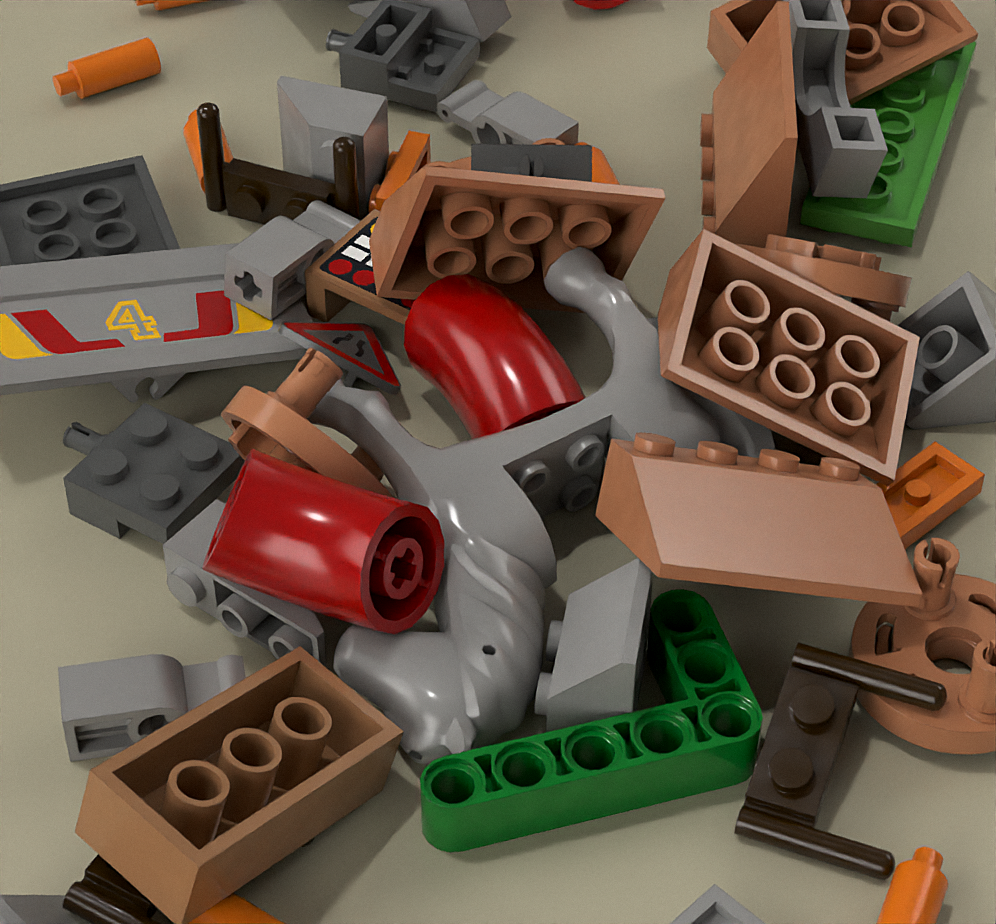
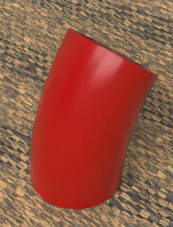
(486, 356)
(328, 545)

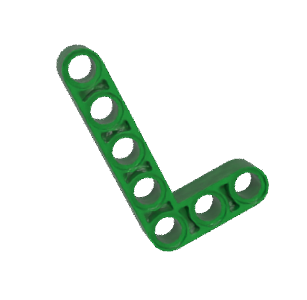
(614, 764)

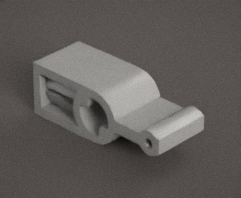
(507, 119)
(271, 263)
(128, 698)

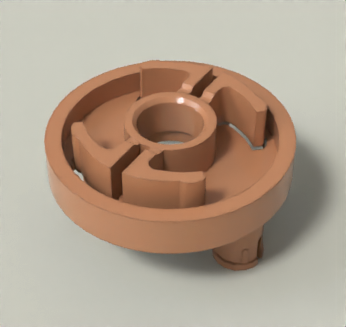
(839, 272)
(281, 428)
(952, 623)

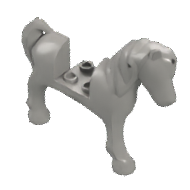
(491, 501)

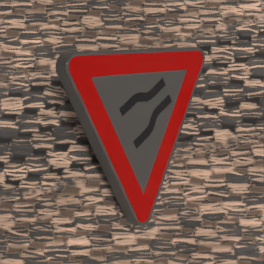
(348, 346)

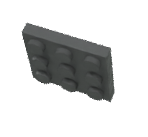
(83, 214)

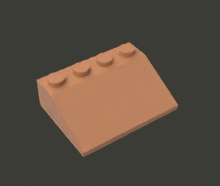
(883, 42)
(752, 139)
(503, 230)
(787, 354)
(755, 520)

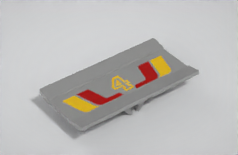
(130, 322)

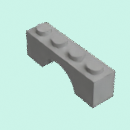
(836, 142)

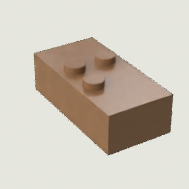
(236, 784)

